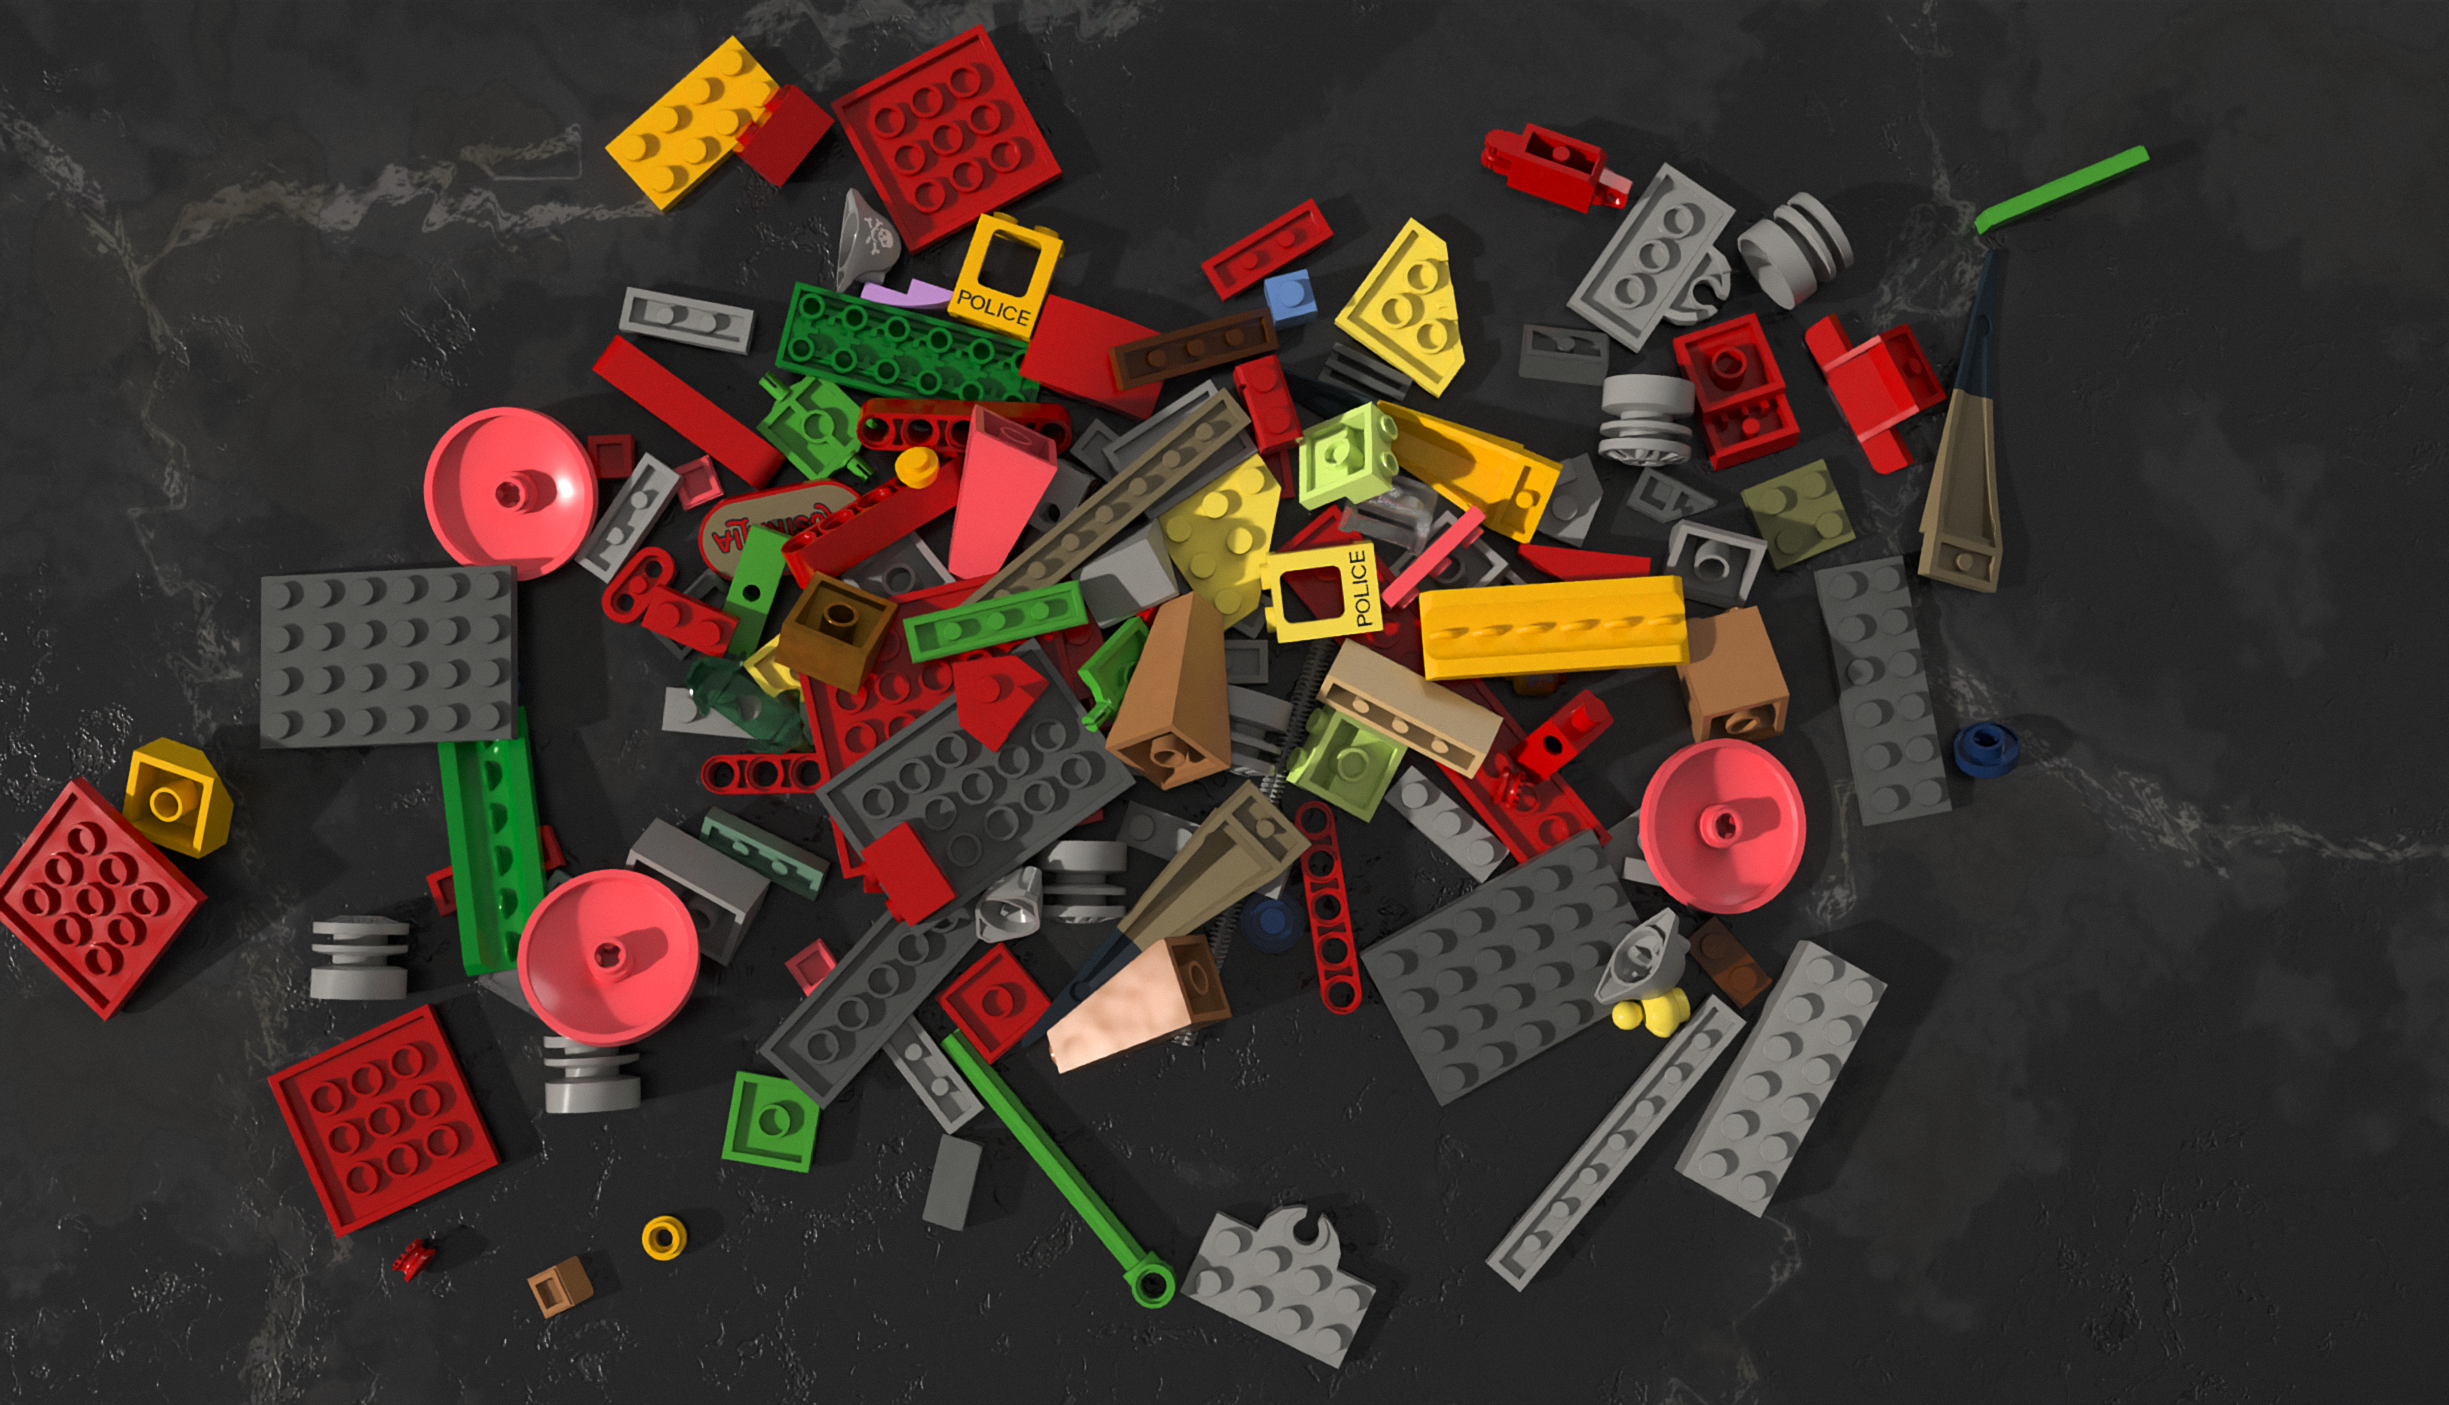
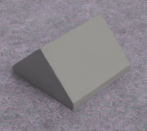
(1713, 563)
(1127, 574)

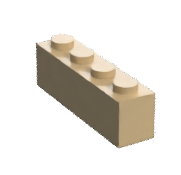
(1409, 708)

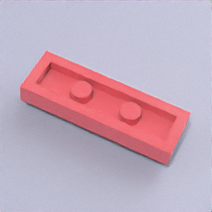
(1433, 560)

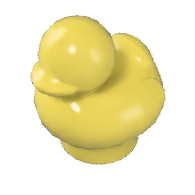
(1658, 1015)

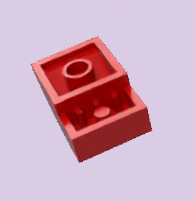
(1073, 358)
(1737, 392)

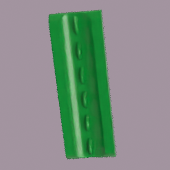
(898, 351)
(493, 846)

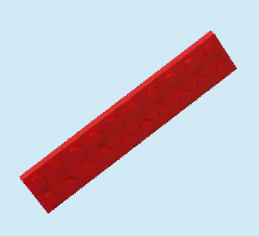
(1545, 810)

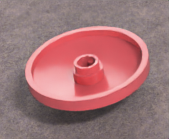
(511, 491)
(1722, 826)
(609, 958)

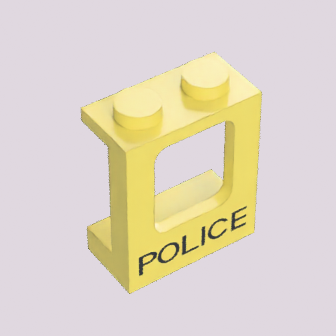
(1358, 585)

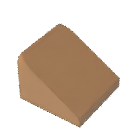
(561, 1286)

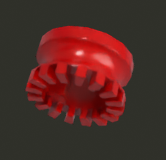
(1508, 787)
(414, 1261)

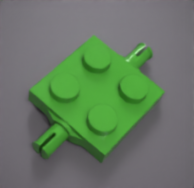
(815, 427)
(1111, 670)

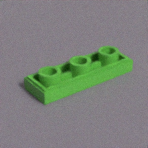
(758, 566)

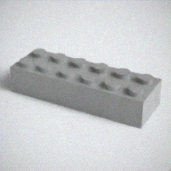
(1780, 1077)

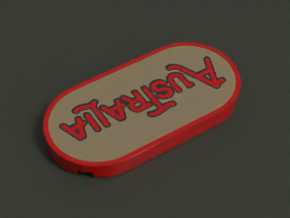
(780, 508)

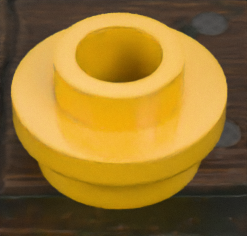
(655, 1247)

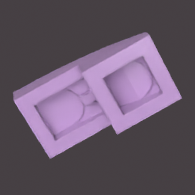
(920, 299)

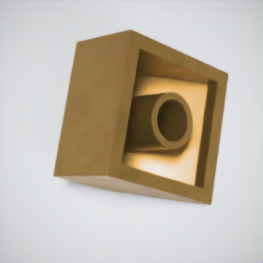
(835, 632)

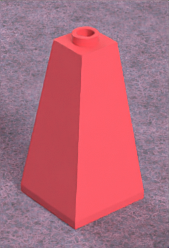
(999, 489)

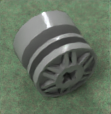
(1795, 250)
(1646, 424)
(1249, 719)
(1082, 880)
(359, 959)
(590, 1078)

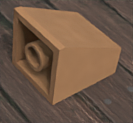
(1733, 678)

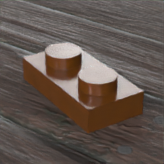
(1727, 962)

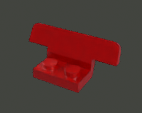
(1876, 386)

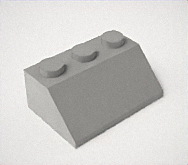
(712, 886)

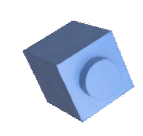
(1290, 299)

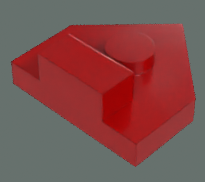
(995, 696)

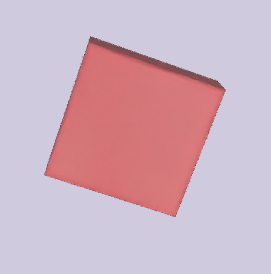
(701, 483)
(812, 965)

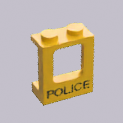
(996, 310)

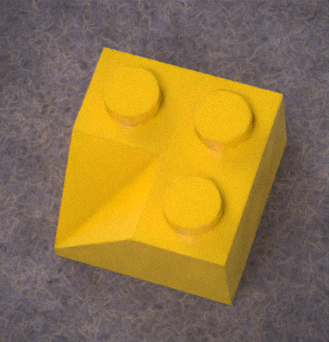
(177, 798)

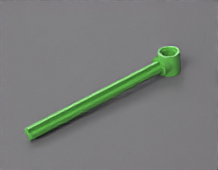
(1062, 1172)

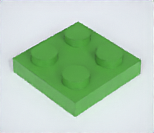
(771, 1123)

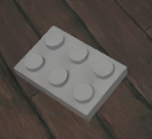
(1138, 440)

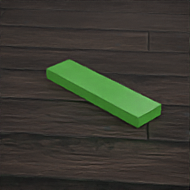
(2061, 189)
(995, 621)

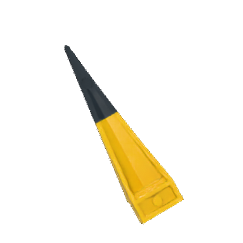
(1451, 458)

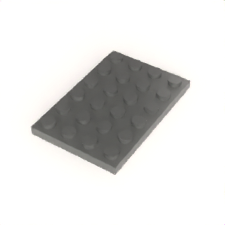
(389, 658)
(976, 806)
(1505, 966)

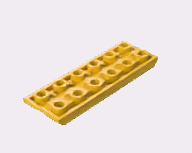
(1553, 628)

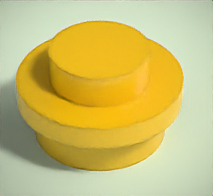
(917, 467)

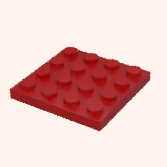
(946, 139)
(95, 898)
(384, 1120)

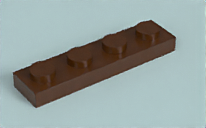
(1193, 348)

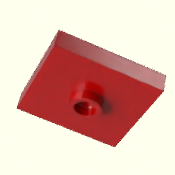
(995, 1002)

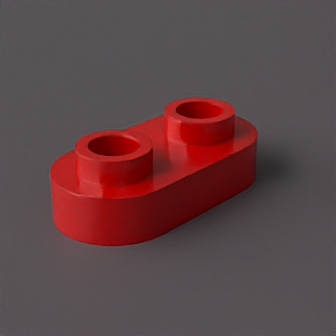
(636, 582)

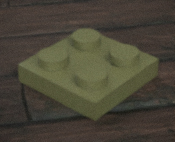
(1798, 515)

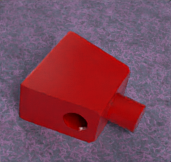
(1573, 724)

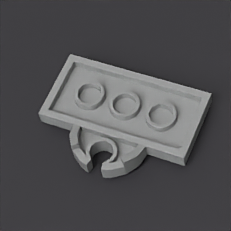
(1657, 262)
(1281, 1282)

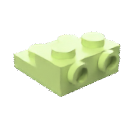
(1347, 457)
(1345, 762)

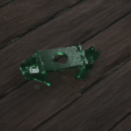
(718, 686)

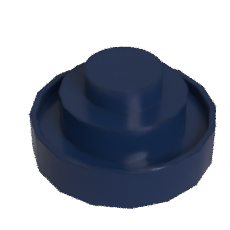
(1987, 750)
(1272, 923)

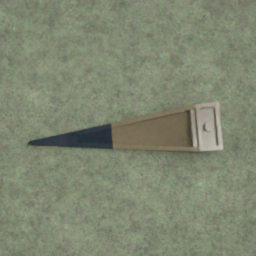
(1961, 507)
(1221, 863)

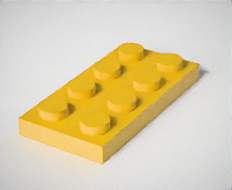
(693, 125)

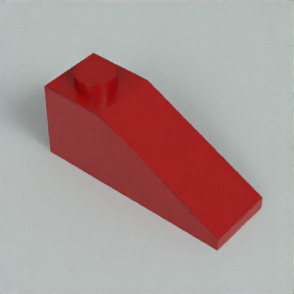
(1581, 565)

